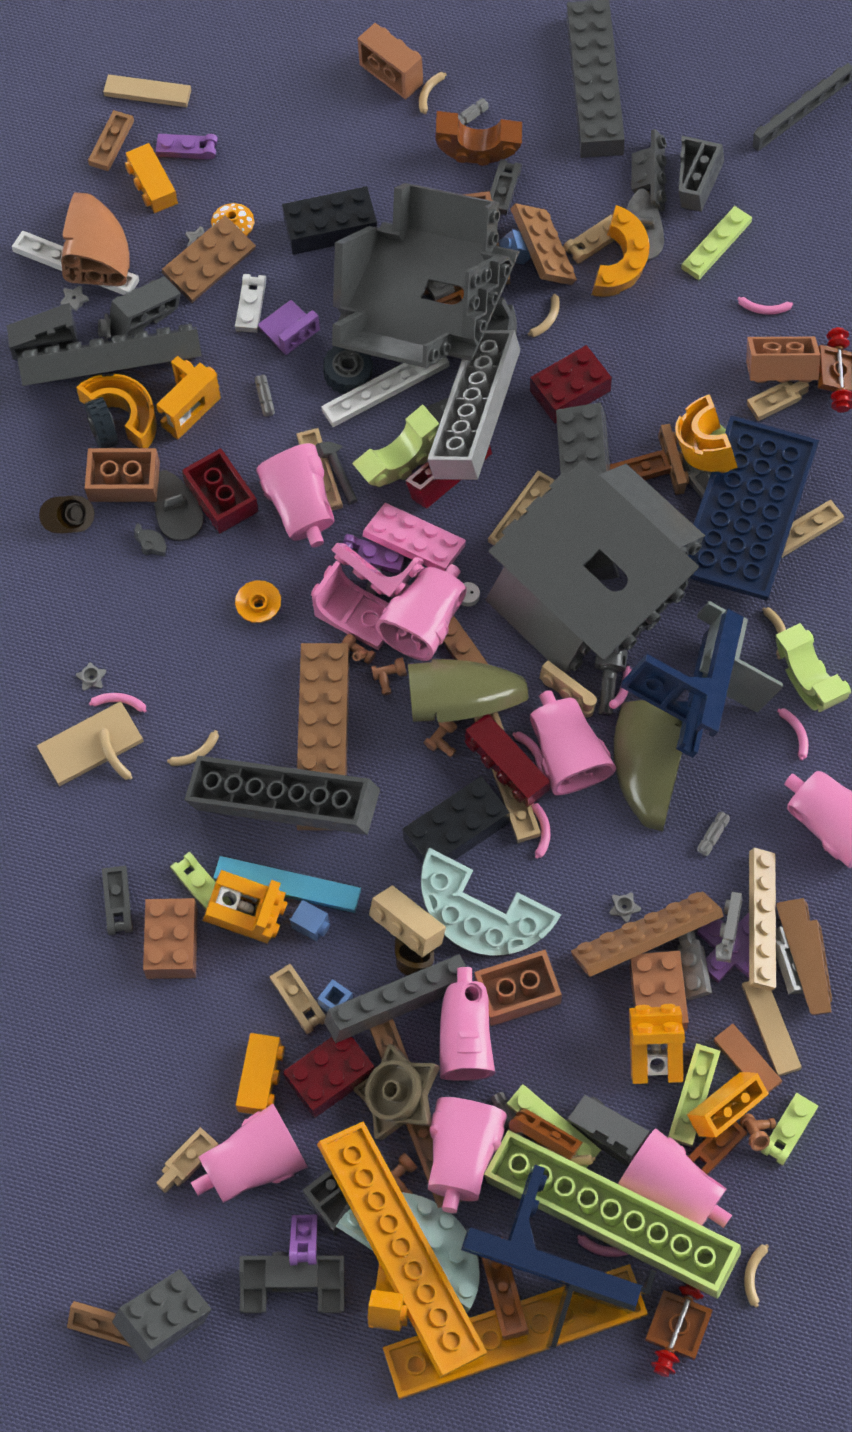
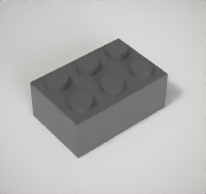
(161, 1315)

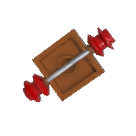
(836, 369)
(678, 1328)

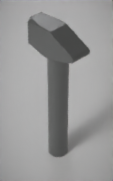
(329, 451)

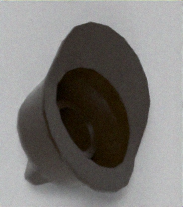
(66, 514)
(409, 961)

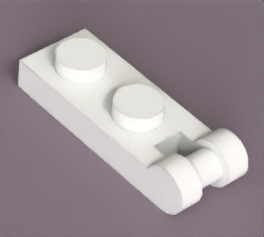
(250, 303)

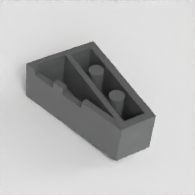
(698, 171)
(143, 306)
(42, 331)
(608, 1129)
(327, 1200)

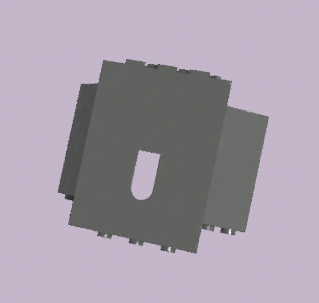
(387, 270)
(544, 553)

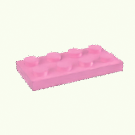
(413, 537)

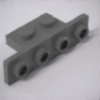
(649, 170)

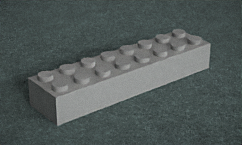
(474, 408)

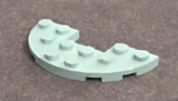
(474, 923)
(445, 1237)

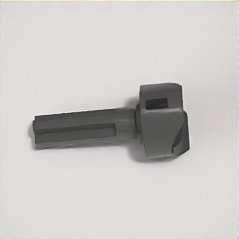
(610, 666)

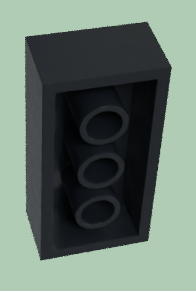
(327, 219)
(458, 822)

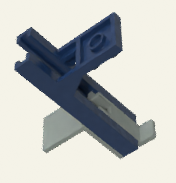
(715, 676)

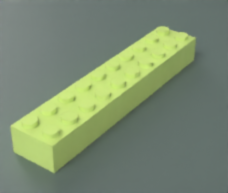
(616, 1215)

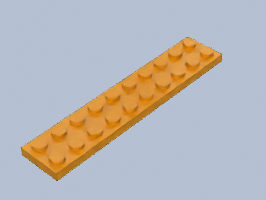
(402, 1249)
(415, 1373)

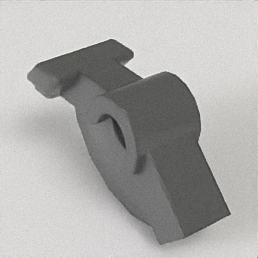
(150, 541)

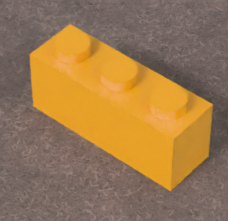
(150, 178)
(259, 1073)
(727, 1104)

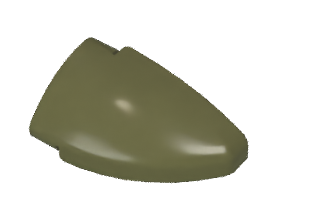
(462, 690)
(647, 760)

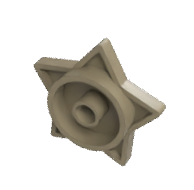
(398, 1092)

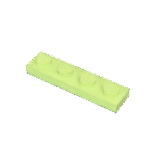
(716, 243)
(693, 1092)
(528, 1100)

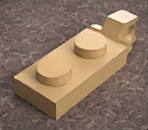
(776, 399)
(185, 1160)

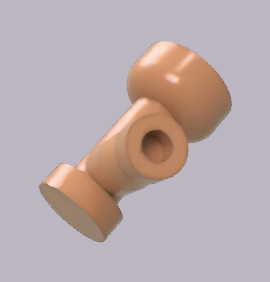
(359, 652)
(382, 674)
(437, 741)
(758, 1139)
(406, 1164)

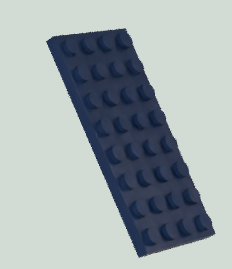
(752, 507)

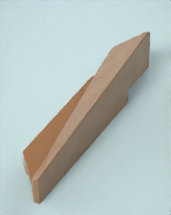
(808, 953)

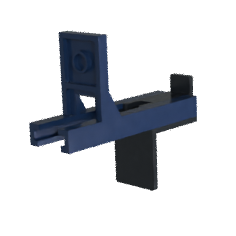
(521, 1254)

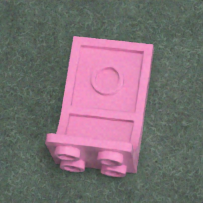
(381, 584)
(348, 606)

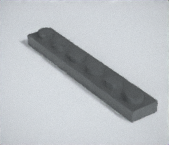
(796, 111)

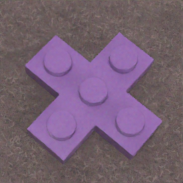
(740, 955)

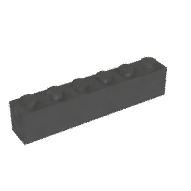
(392, 999)

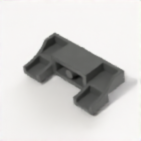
(275, 1274)

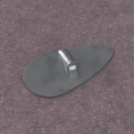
(649, 216)

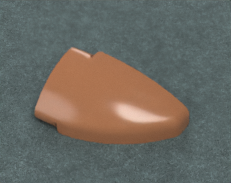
(94, 244)

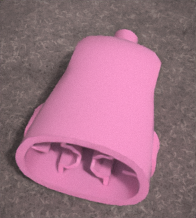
(298, 491)
(421, 615)
(569, 746)
(826, 811)
(465, 1031)
(463, 1145)
(251, 1157)
(672, 1180)

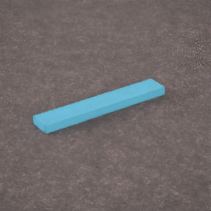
(295, 885)

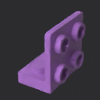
(289, 326)

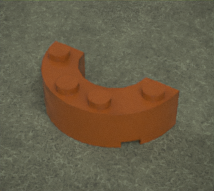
(477, 145)

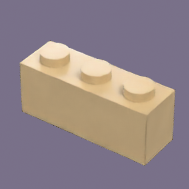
(407, 921)

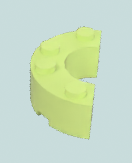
(403, 454)
(808, 672)

